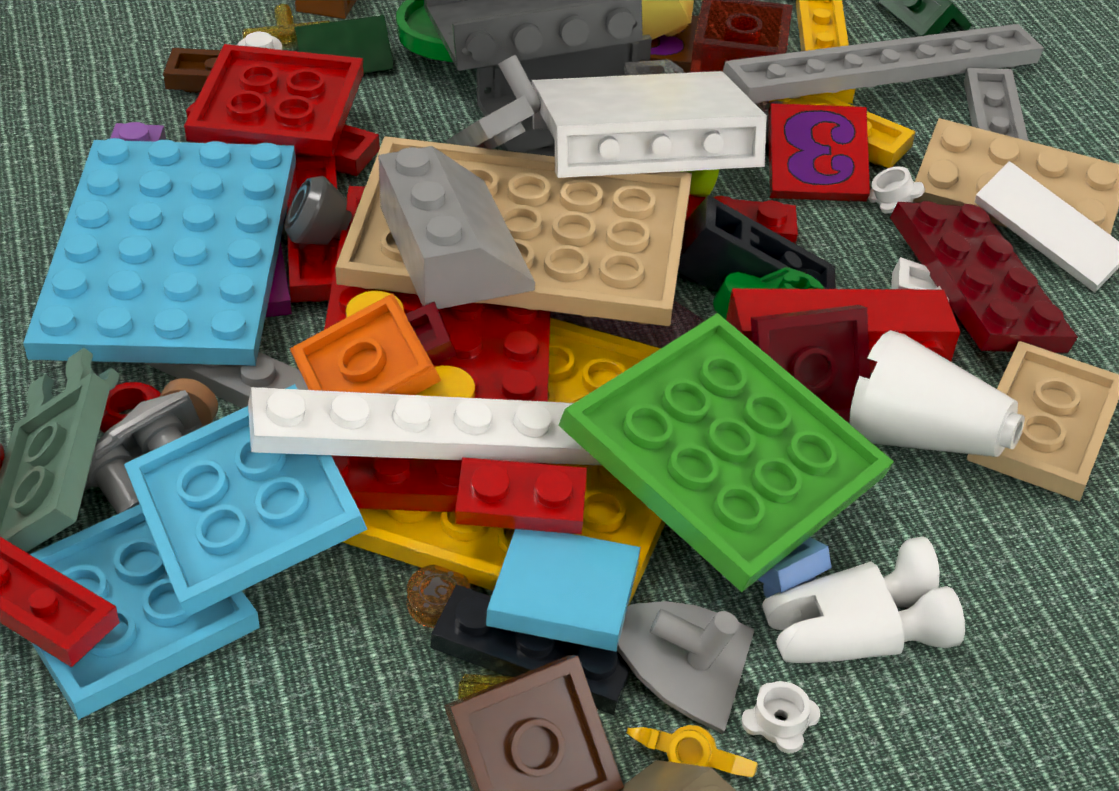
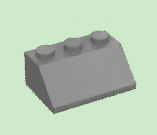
(448, 230)

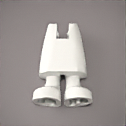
(857, 611)

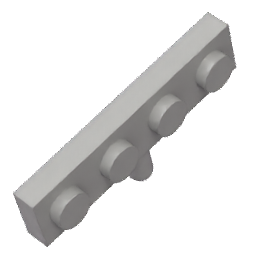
(505, 122)

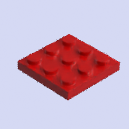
(276, 99)

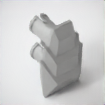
(141, 431)

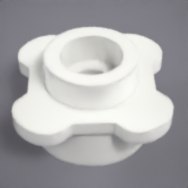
(894, 186)
(786, 701)

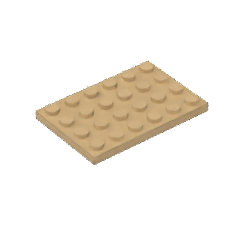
(588, 240)

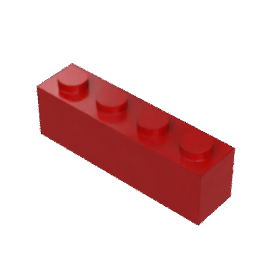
(913, 312)

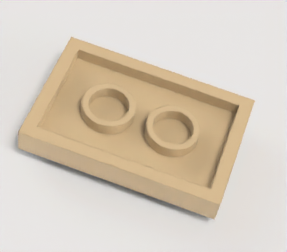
(1065, 419)

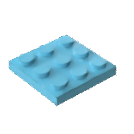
(237, 513)
(154, 633)

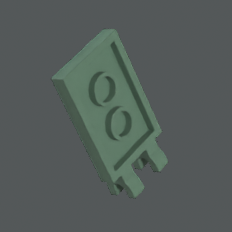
(52, 453)

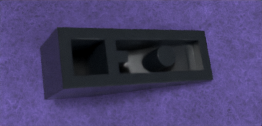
(727, 242)

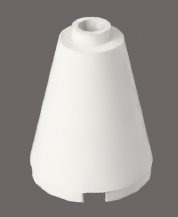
(931, 403)

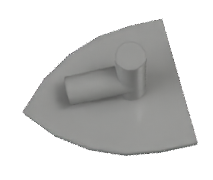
(687, 657)

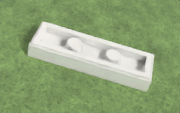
(1051, 226)

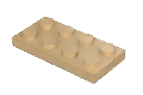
(967, 158)

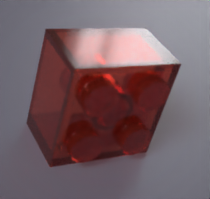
(738, 31)

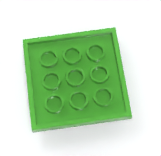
(726, 448)

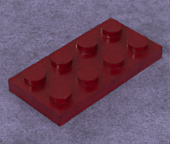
(982, 277)

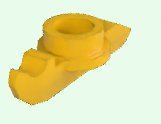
(694, 747)

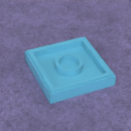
(564, 588)

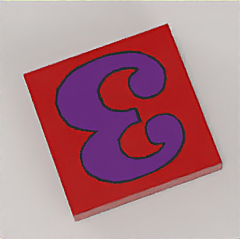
(818, 152)

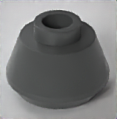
(317, 213)

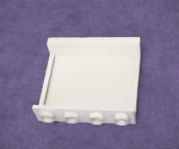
(650, 124)

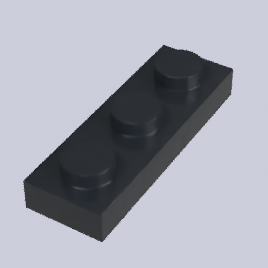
(464, 635)

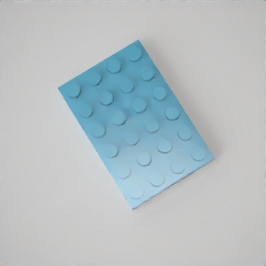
(166, 254)

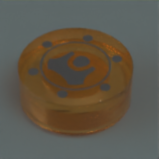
(430, 591)

